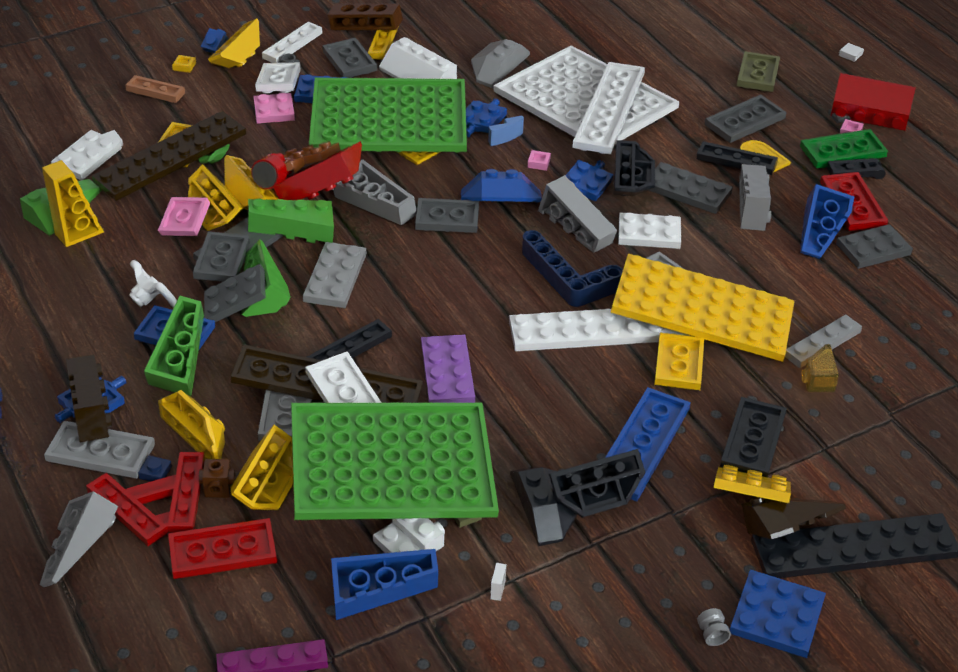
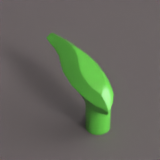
(216, 156)

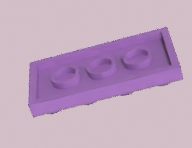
(447, 369)

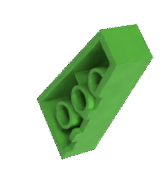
(292, 218)
(176, 352)

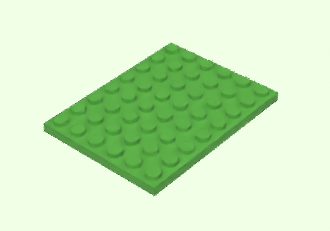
(390, 114)
(391, 461)

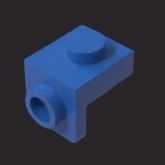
(214, 40)

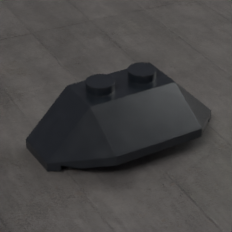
(633, 169)
(599, 483)
(545, 513)

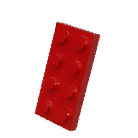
(865, 210)
(222, 548)

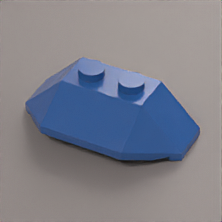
(501, 186)

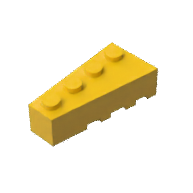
(69, 208)

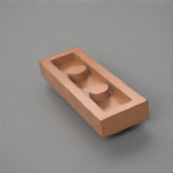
(155, 89)

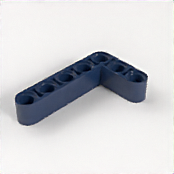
(571, 286)

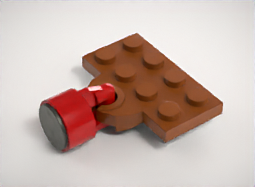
(276, 166)

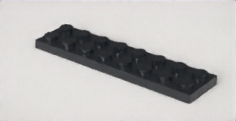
(856, 546)

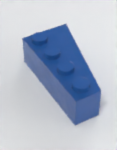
(381, 579)

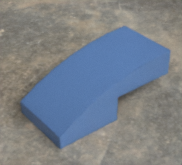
(506, 132)

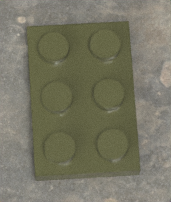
(758, 71)

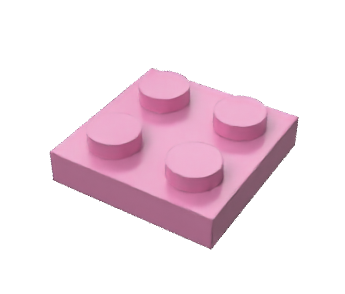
(274, 108)
(184, 216)

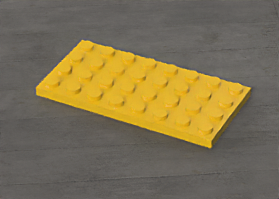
(704, 307)

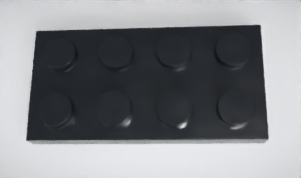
(754, 436)

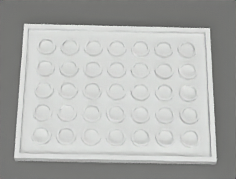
(564, 85)

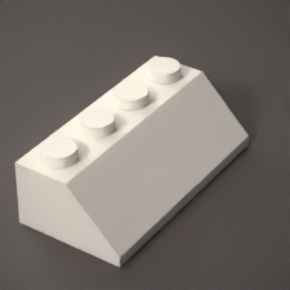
(412, 60)

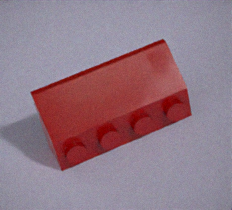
(873, 101)

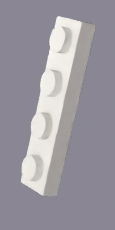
(292, 42)

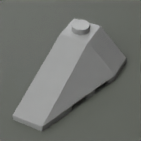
(80, 528)

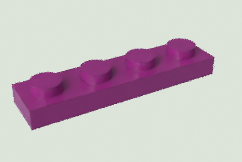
(279, 658)

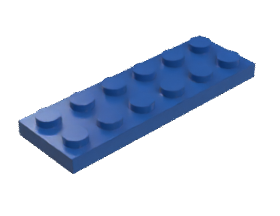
(650, 431)

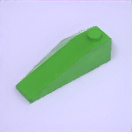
(37, 209)
(275, 286)

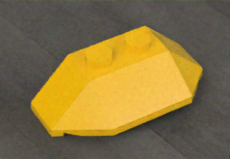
(238, 46)
(241, 184)
(223, 204)
(193, 424)
(267, 472)

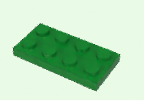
(843, 146)

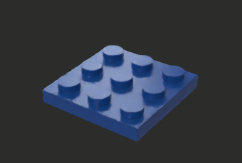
(777, 613)

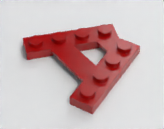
(131, 512)

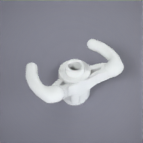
(148, 287)

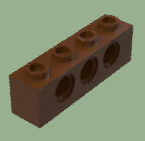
(365, 16)

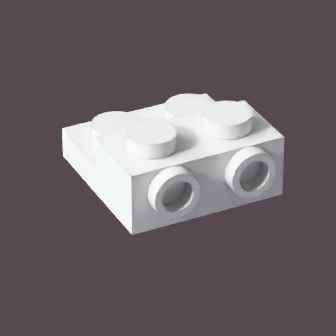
(410, 535)

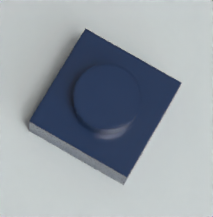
(154, 468)

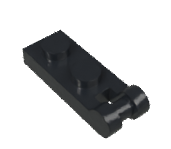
(865, 167)

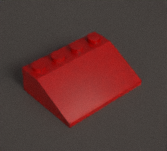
(321, 175)

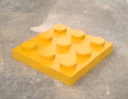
(753, 484)

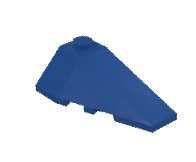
(823, 218)

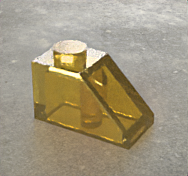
(821, 371)

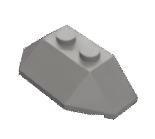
(497, 61)

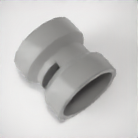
(713, 625)

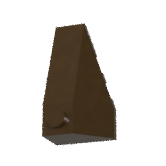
(777, 518)

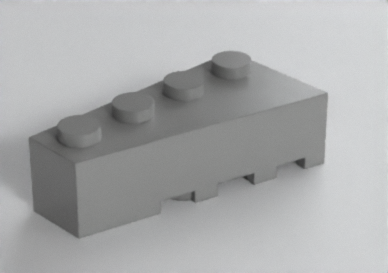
(377, 195)
(754, 197)
(577, 214)

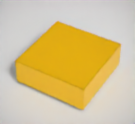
(184, 63)

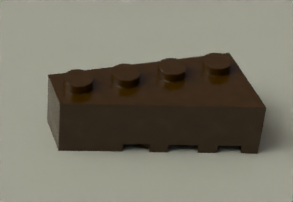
(88, 399)

